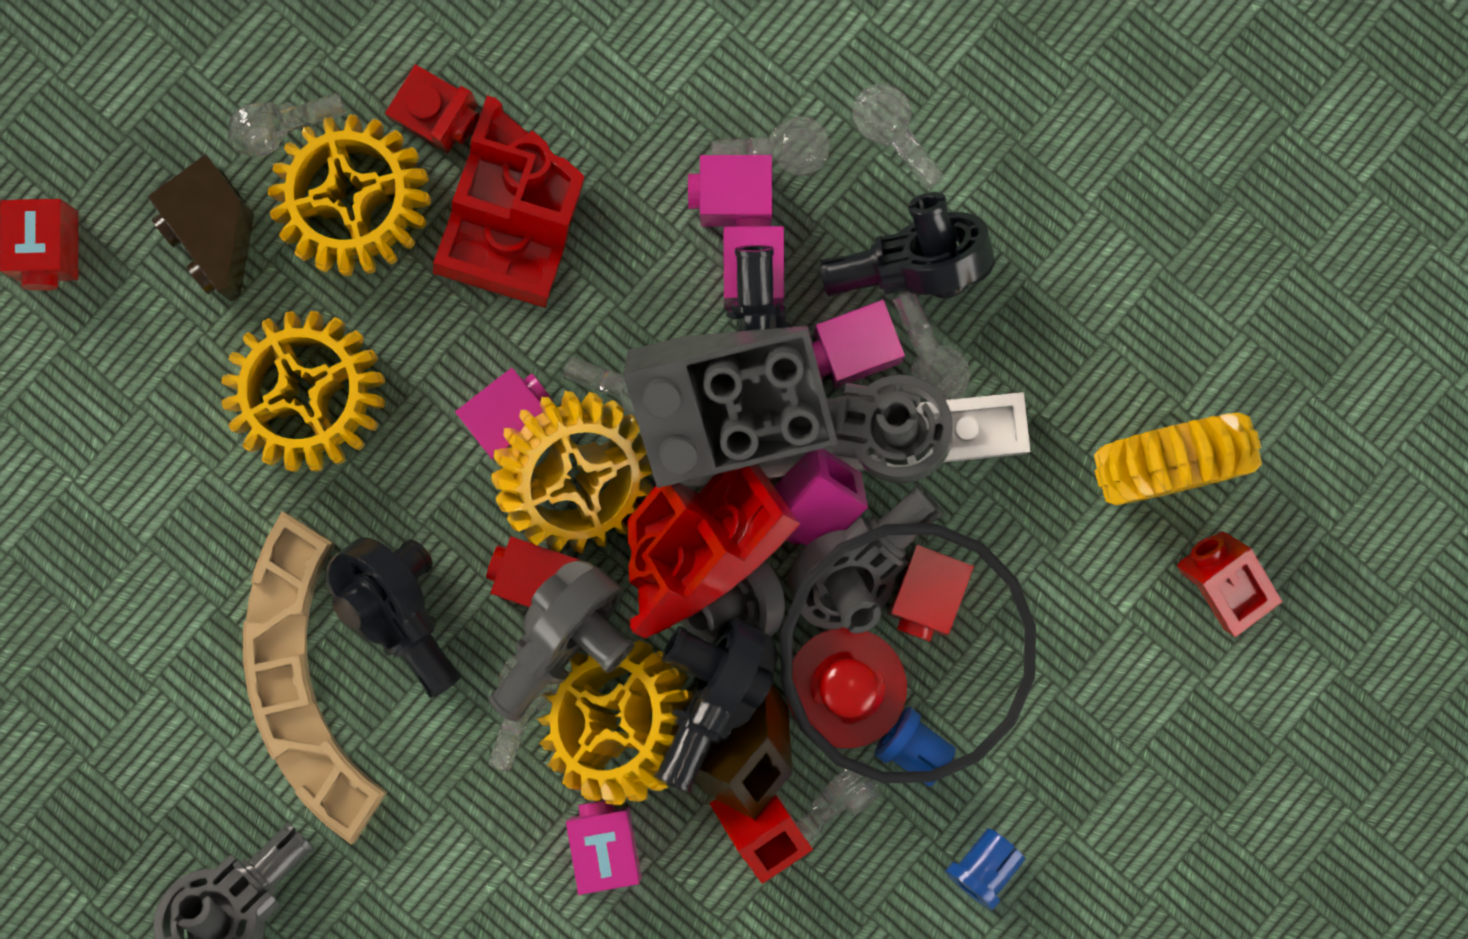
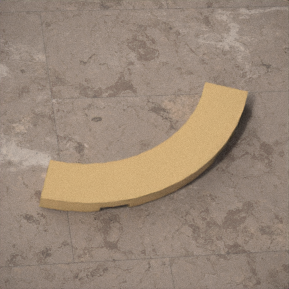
(282, 686)

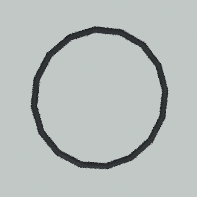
(1018, 701)

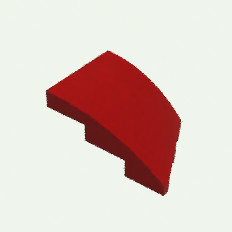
(509, 211)
(701, 544)

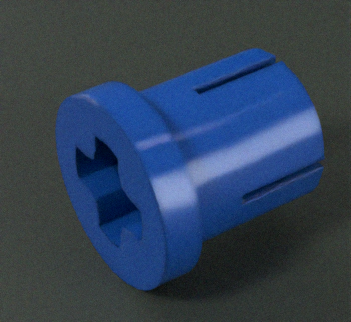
(914, 745)
(986, 868)

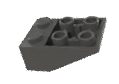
(727, 401)

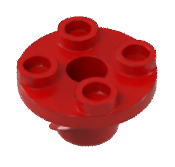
(849, 686)

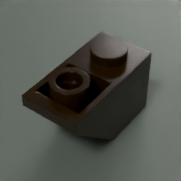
(210, 222)
(752, 761)

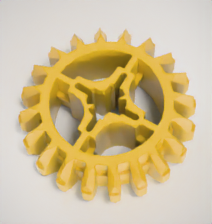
(326, 198)
(278, 349)
(1177, 458)
(526, 487)
(586, 729)

